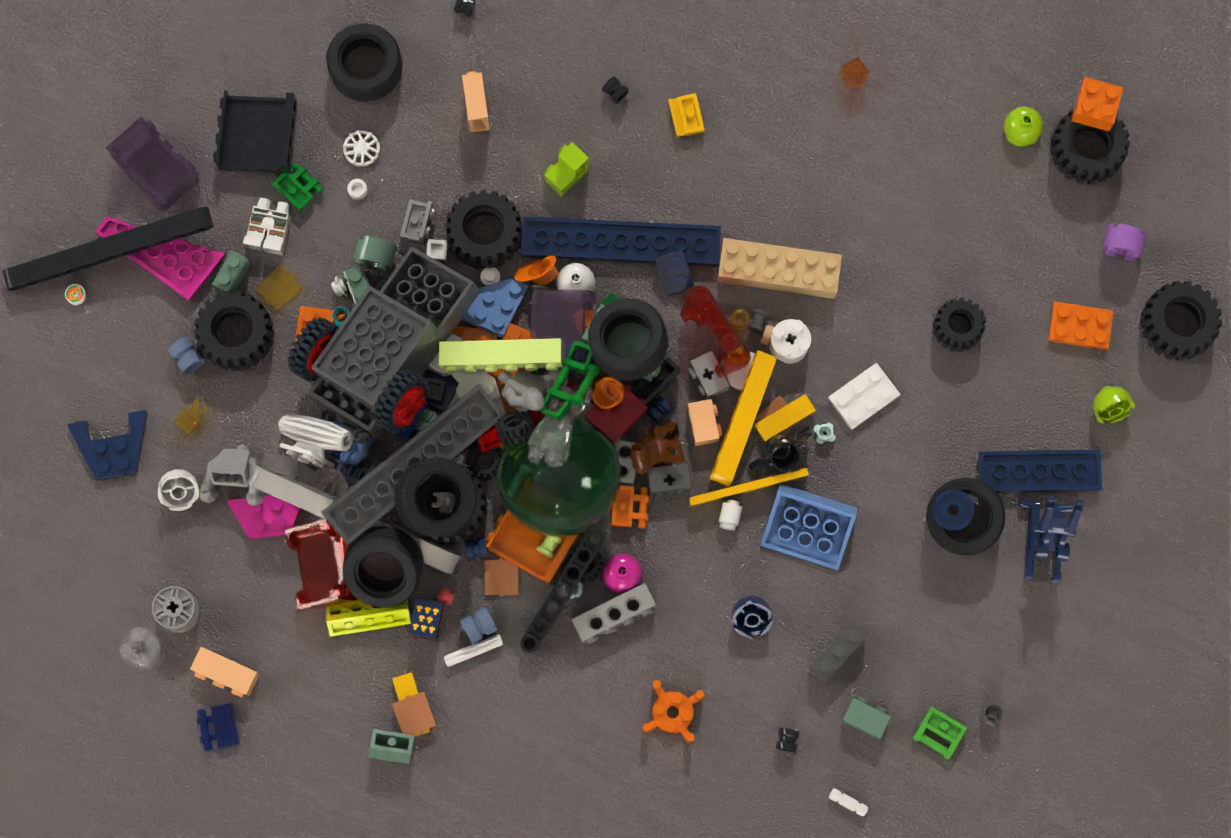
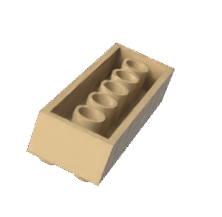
(779, 268)

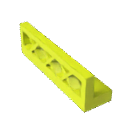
(365, 619)

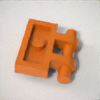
(623, 507)

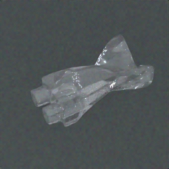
(553, 436)

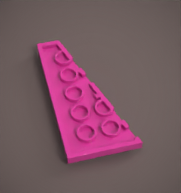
(175, 263)

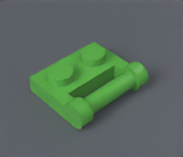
(942, 726)

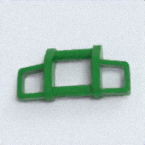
(573, 399)

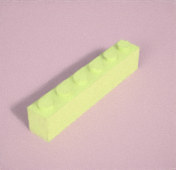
(501, 355)

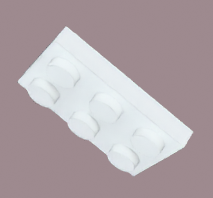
(864, 396)

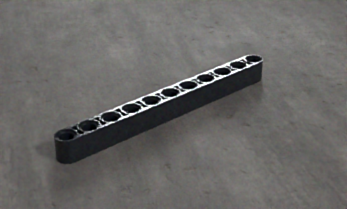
(107, 248)

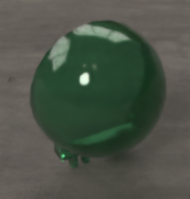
(566, 497)

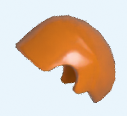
(608, 392)

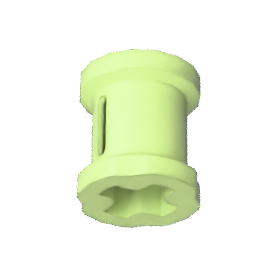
(549, 545)

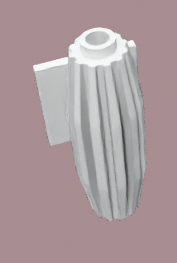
(313, 438)

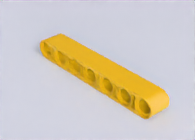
(743, 418)

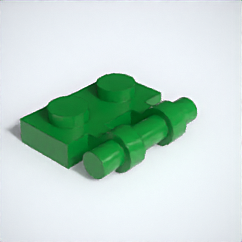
(293, 190)

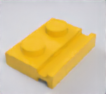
(686, 115)

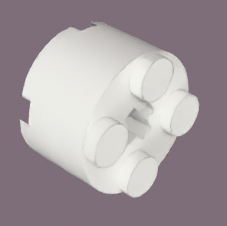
(792, 330)

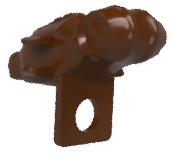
(656, 447)

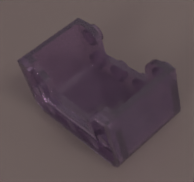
(153, 164)

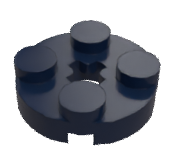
(965, 510)

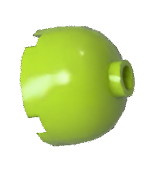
(1023, 126)
(1112, 404)

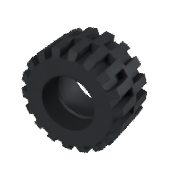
(965, 310)

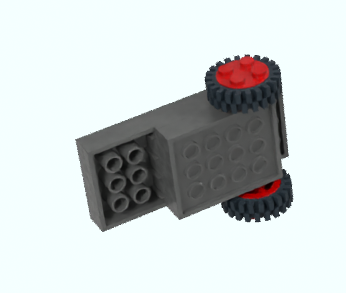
(377, 356)

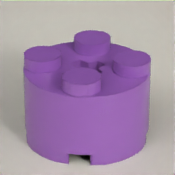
(1125, 241)

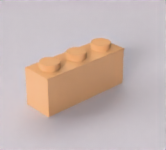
(224, 672)

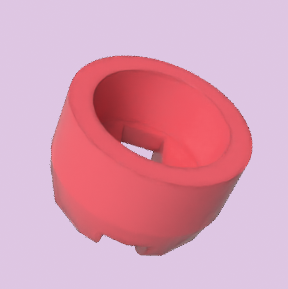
(445, 596)

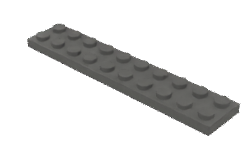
(441, 438)

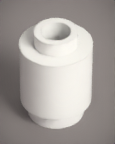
(730, 515)

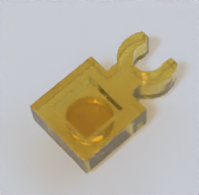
(189, 419)

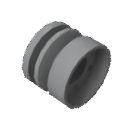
(185, 616)

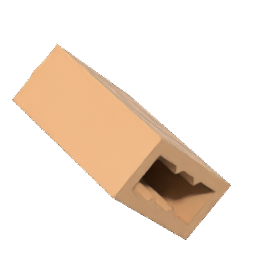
(475, 101)

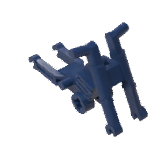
(1050, 534)

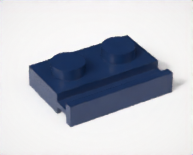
(674, 271)

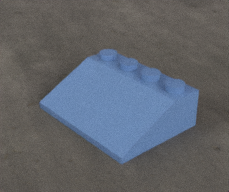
(809, 526)

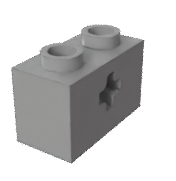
(706, 364)

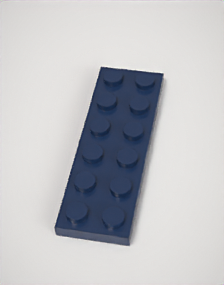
(1041, 470)

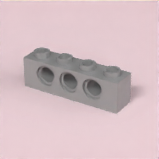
(639, 594)

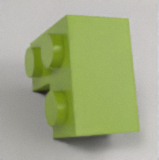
(570, 167)

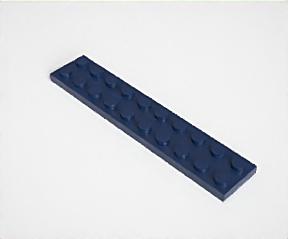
(618, 240)

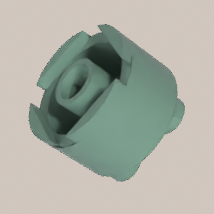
(374, 252)

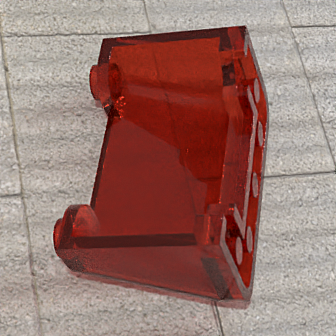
(705, 309)
(320, 564)

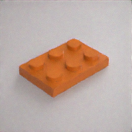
(1080, 325)

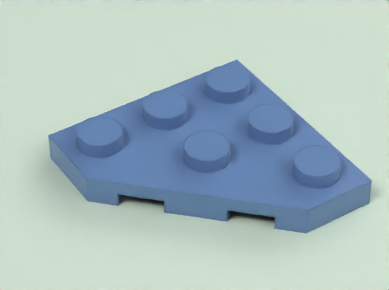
(496, 306)

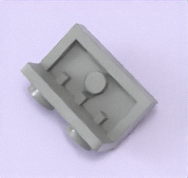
(416, 221)

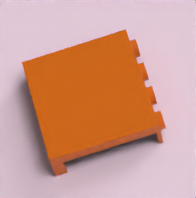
(520, 545)

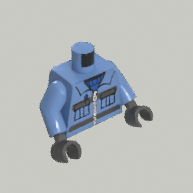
(358, 449)

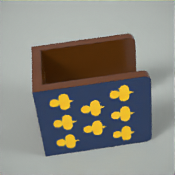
(426, 619)

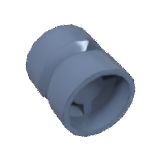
(186, 355)
(478, 625)

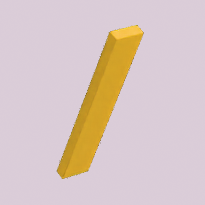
(747, 487)

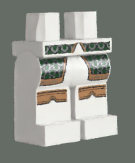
(268, 227)

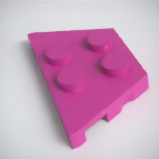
(267, 519)

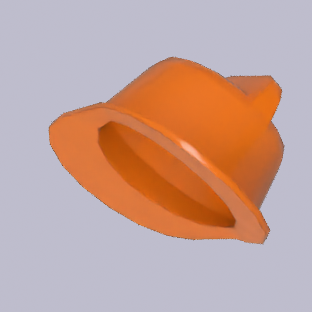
(539, 271)

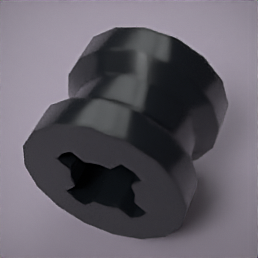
(465, 7)

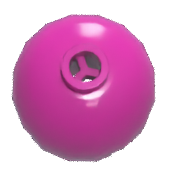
(618, 582)

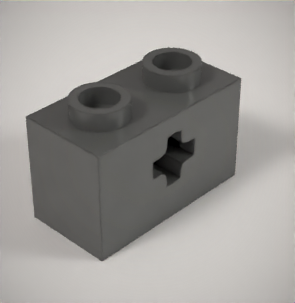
(676, 473)

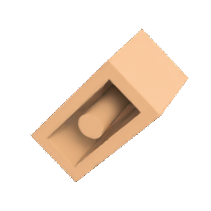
(703, 422)

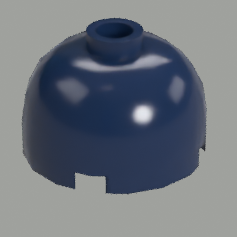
(752, 616)

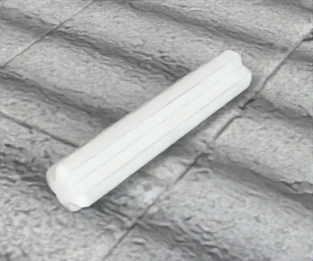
(473, 650)

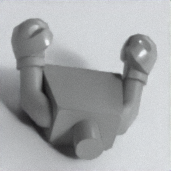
(525, 389)
(230, 468)

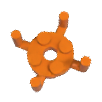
(668, 700)

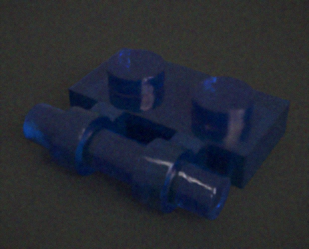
(224, 726)

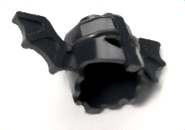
(783, 452)

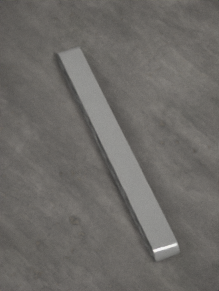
(316, 500)

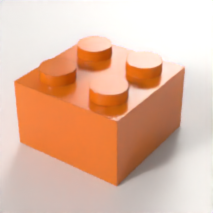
(1097, 104)

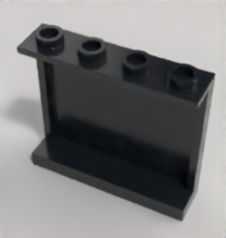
(255, 133)

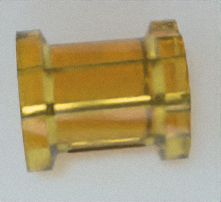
(736, 315)

